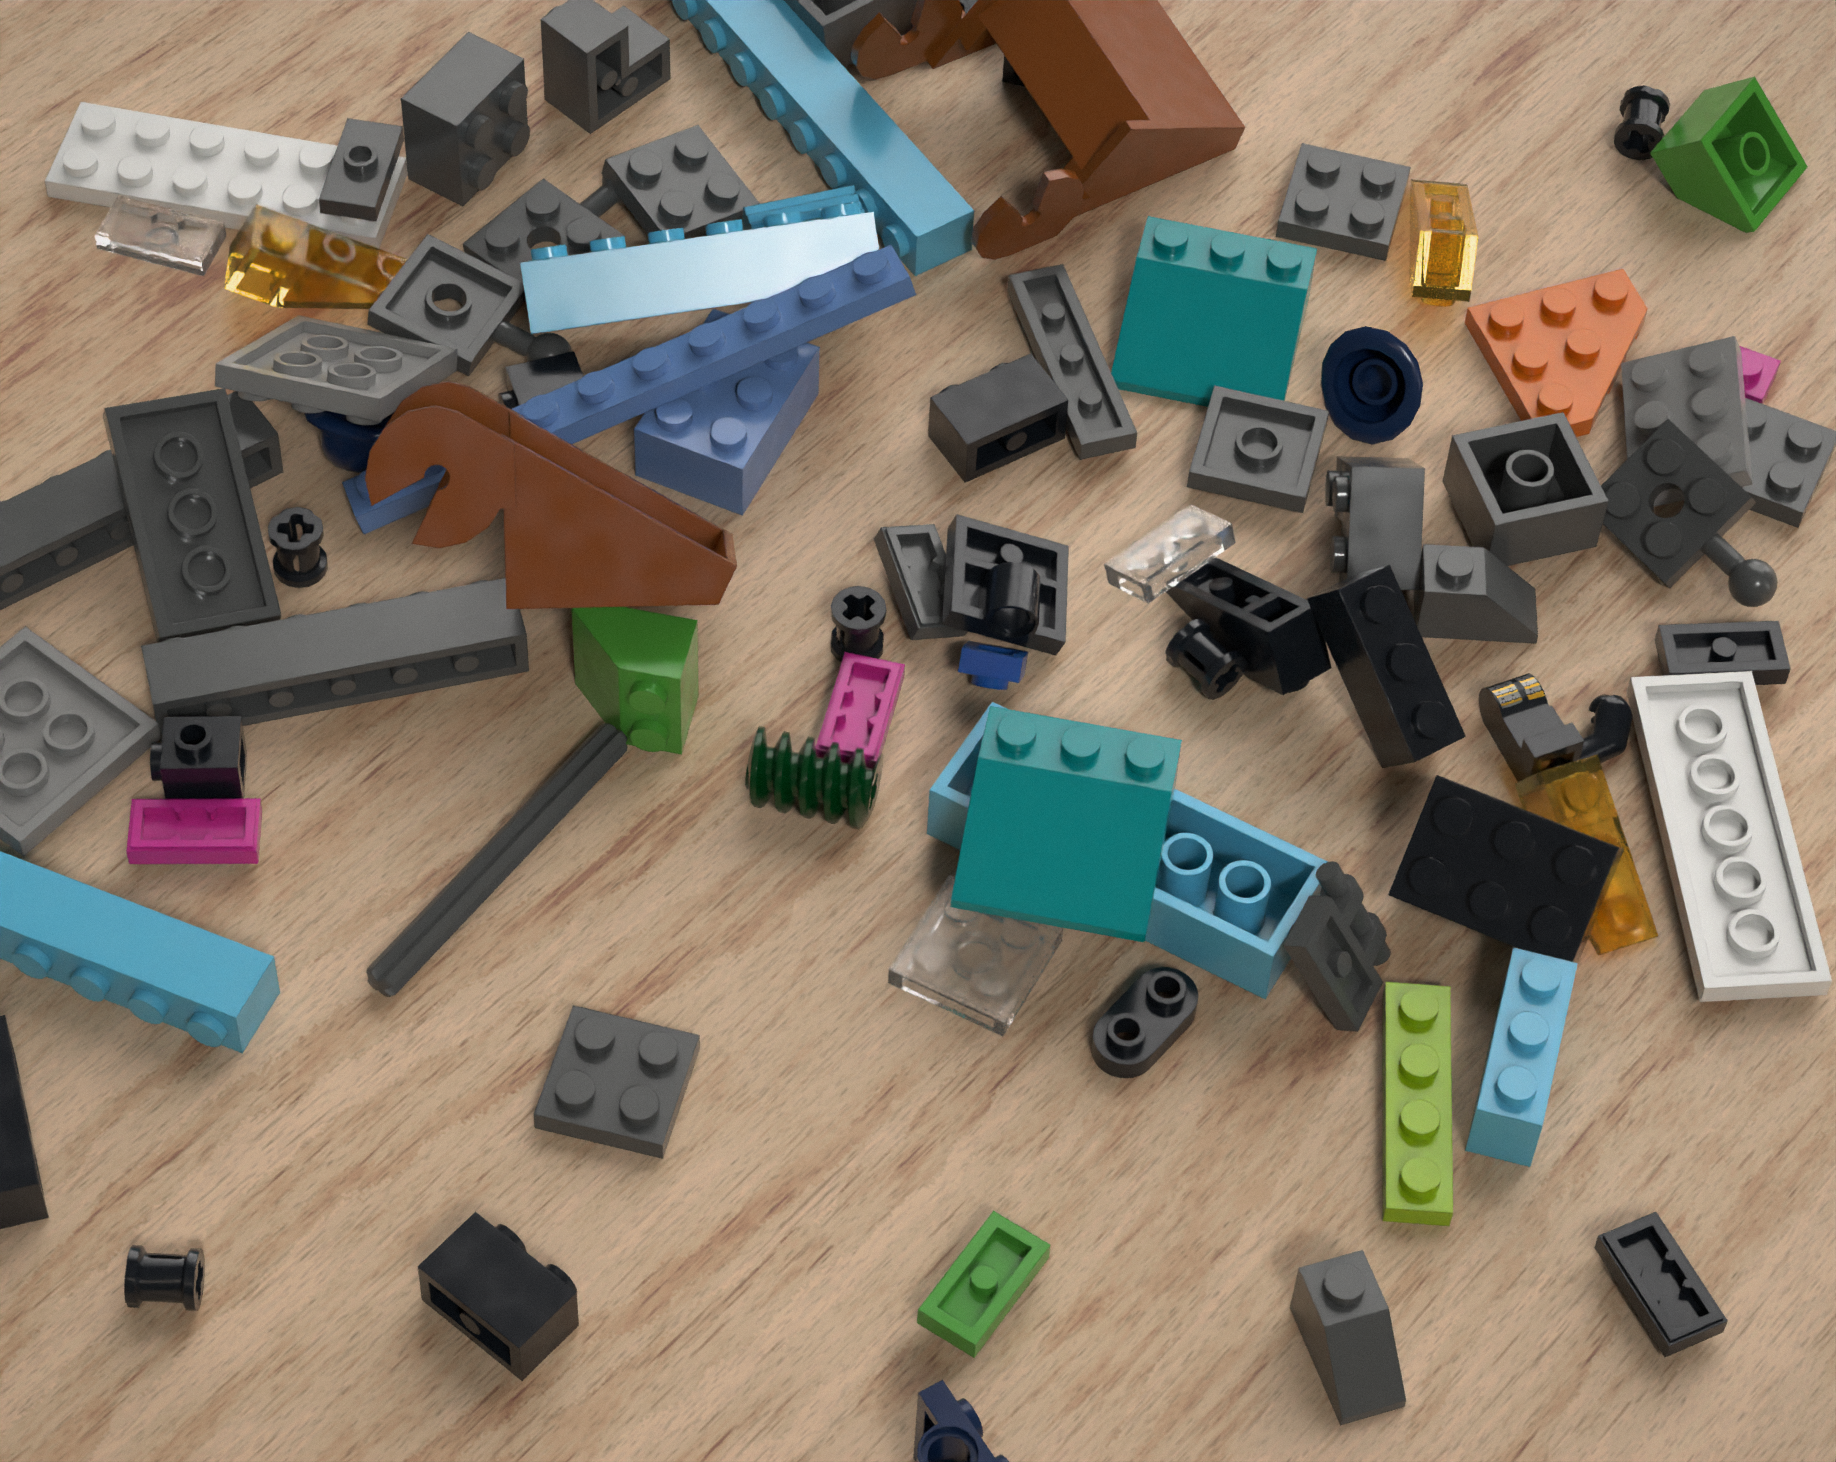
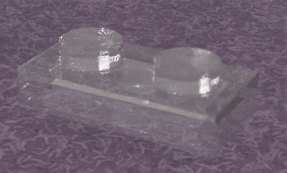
(1169, 553)

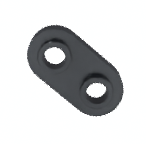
(1149, 1018)

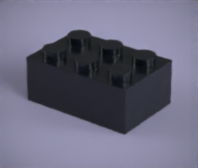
(1505, 871)

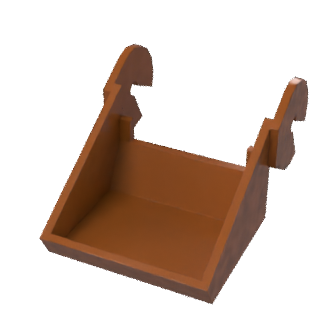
(1104, 75)
(570, 521)

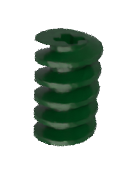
(812, 779)

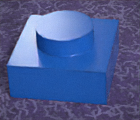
(992, 665)

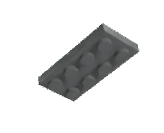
(191, 514)

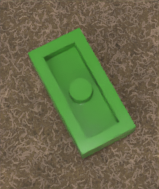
(983, 1284)

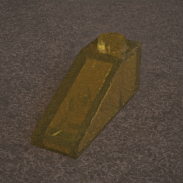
(1441, 242)

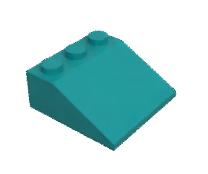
(1212, 313)
(1066, 824)

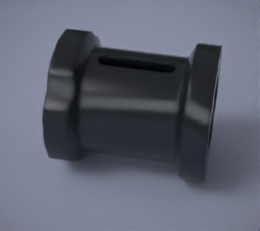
(1642, 115)
(311, 556)
(857, 618)
(1205, 659)
(164, 1278)

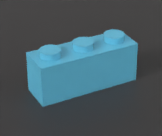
(1521, 1057)

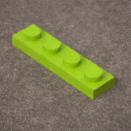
(1417, 1104)

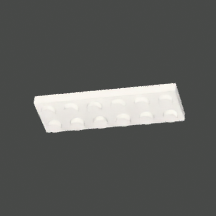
(203, 170)
(1727, 837)

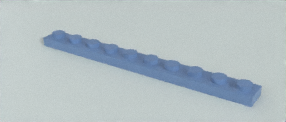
(682, 365)

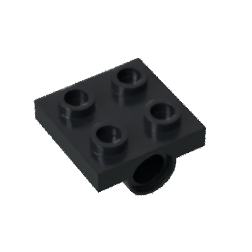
(1006, 585)

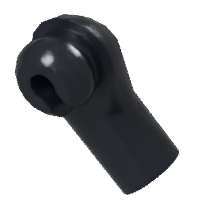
(1610, 728)

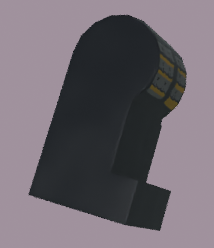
(1527, 727)

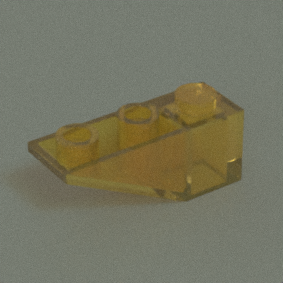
(305, 265)
(1581, 799)

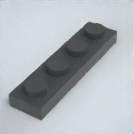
(1073, 360)

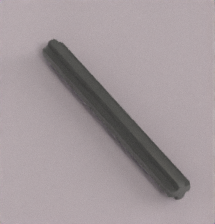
(496, 860)

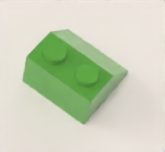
(1730, 155)
(638, 672)

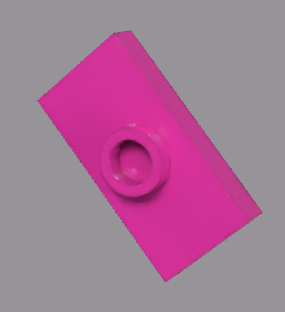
(861, 707)
(194, 831)

